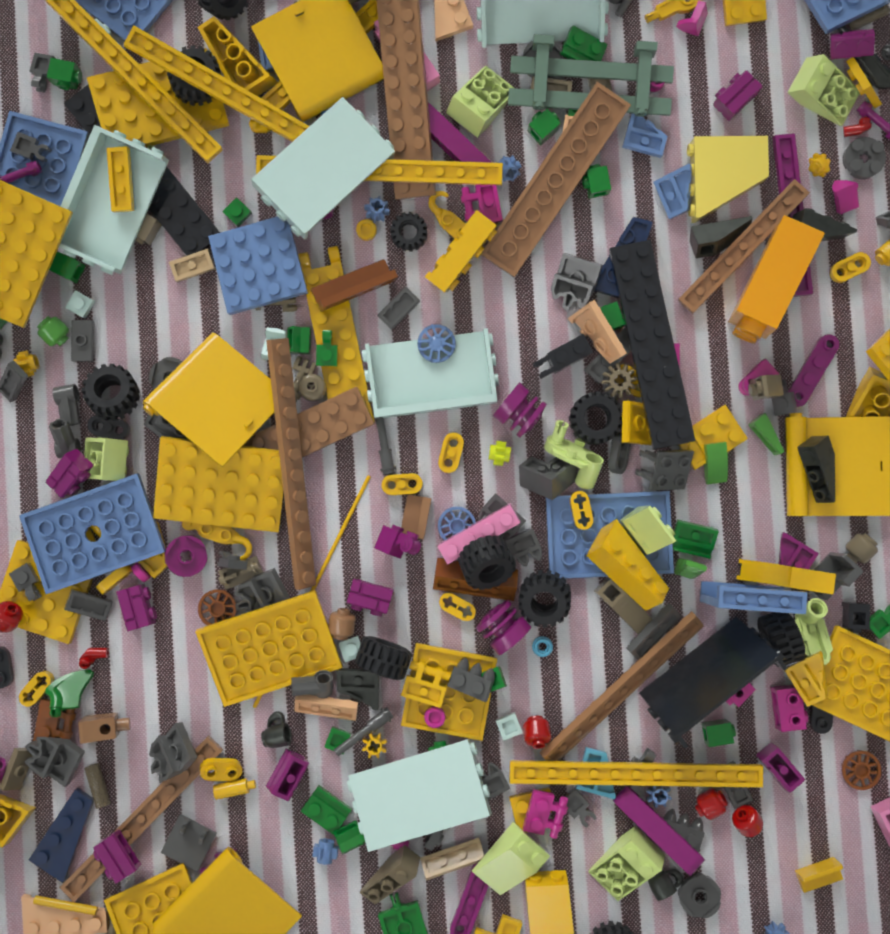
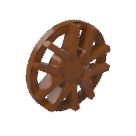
(217, 607)
(861, 770)

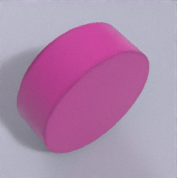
(140, 572)
(434, 717)

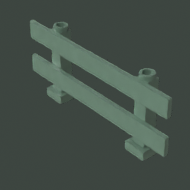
(543, 66)

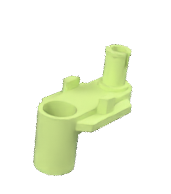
(575, 454)
(814, 629)

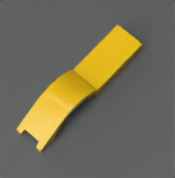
(787, 576)

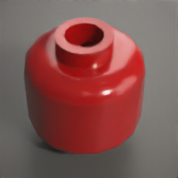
(10, 616)
(536, 732)
(711, 804)
(747, 821)

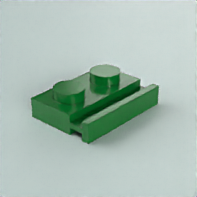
(582, 46)
(694, 539)
(326, 809)

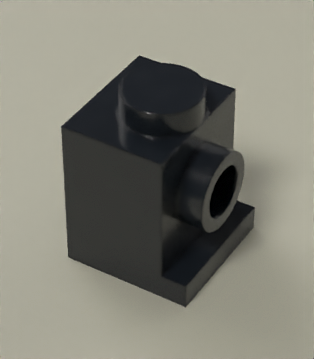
(862, 616)

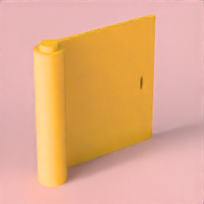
(319, 54)
(214, 399)
(860, 465)
(227, 901)

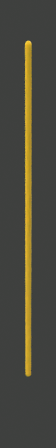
(332, 549)

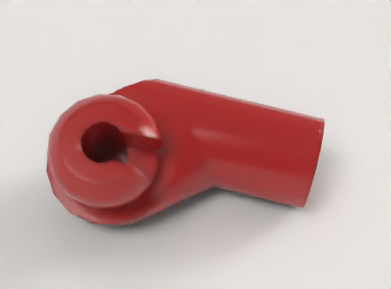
(853, 130)
(91, 655)

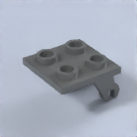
(670, 469)
(188, 842)

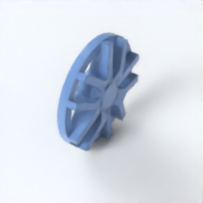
(436, 343)
(456, 524)

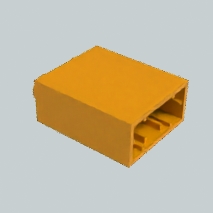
(774, 279)

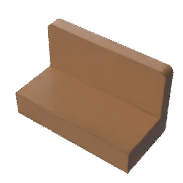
(416, 515)

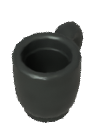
(276, 735)
(663, 886)

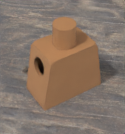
(93, 728)

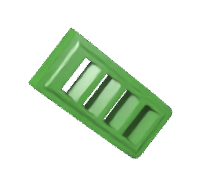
(764, 430)
(689, 568)

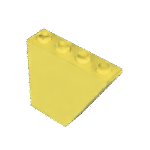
(724, 170)

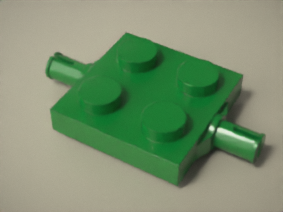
(402, 918)

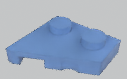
(644, 137)
(675, 191)

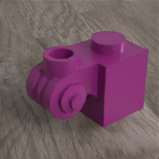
(395, 542)

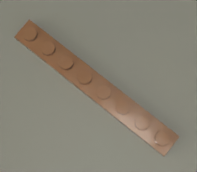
(743, 246)

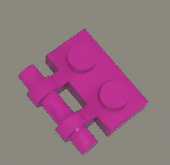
(487, 200)
(539, 810)

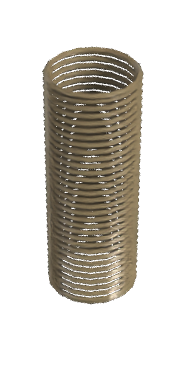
(101, 787)

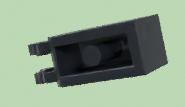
(565, 356)

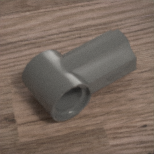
(66, 399)
(63, 437)
(319, 684)

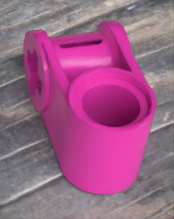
(760, 369)

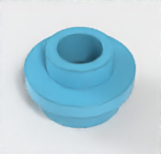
(542, 653)

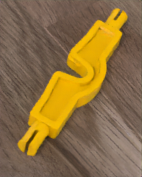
(669, 8)

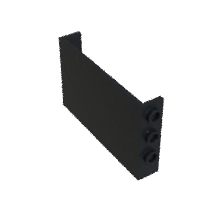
(709, 677)

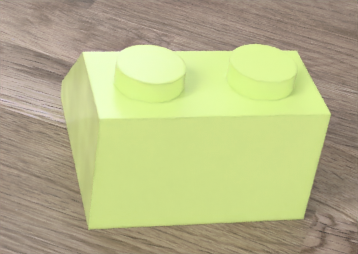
(107, 458)

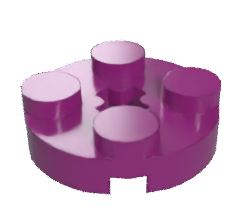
(197, 553)

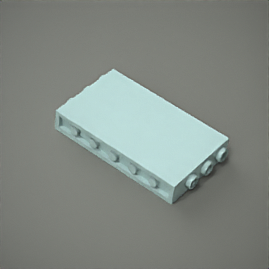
(520, 19)
(322, 167)
(94, 229)
(411, 385)
(419, 795)

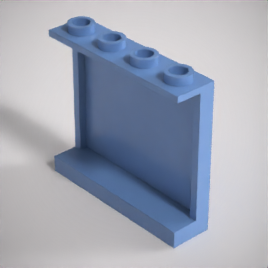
(753, 597)

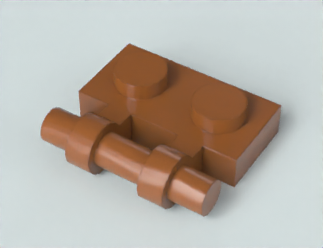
(49, 726)

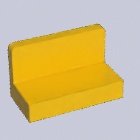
(819, 874)

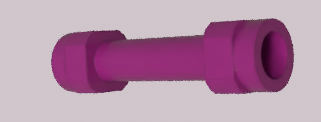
(866, 109)
(32, 168)

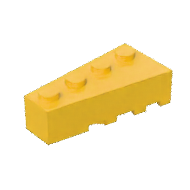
(234, 59)
(461, 252)
(627, 566)
(12, 817)

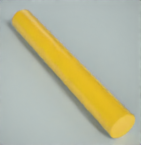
(65, 905)

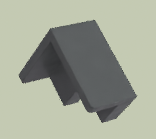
(547, 478)
(844, 568)

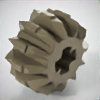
(623, 386)

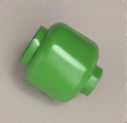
(53, 331)

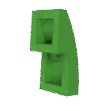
(716, 462)

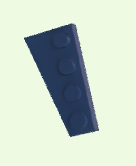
(636, 231)
(59, 844)

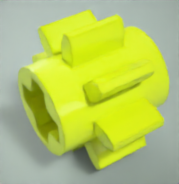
(499, 453)

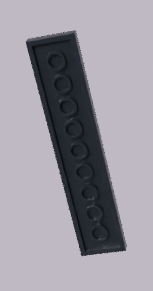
(171, 202)
(651, 345)

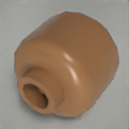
(341, 624)

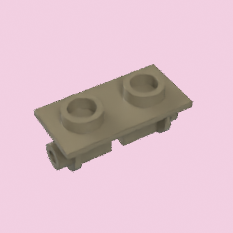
(233, 577)

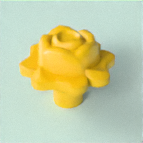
(819, 165)

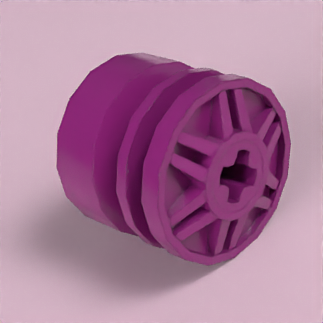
(519, 410)
(503, 627)

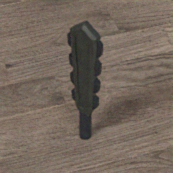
(877, 73)

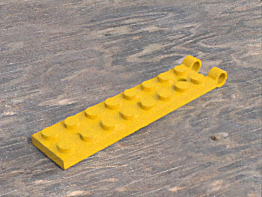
(341, 323)

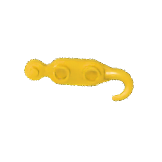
(445, 218)
(220, 534)

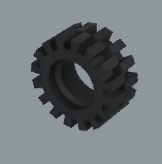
(408, 219)

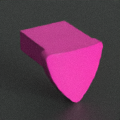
(694, 24)
(845, 195)

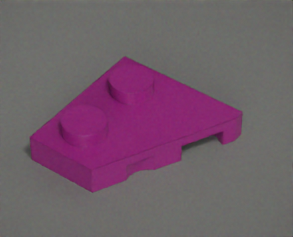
(795, 553)

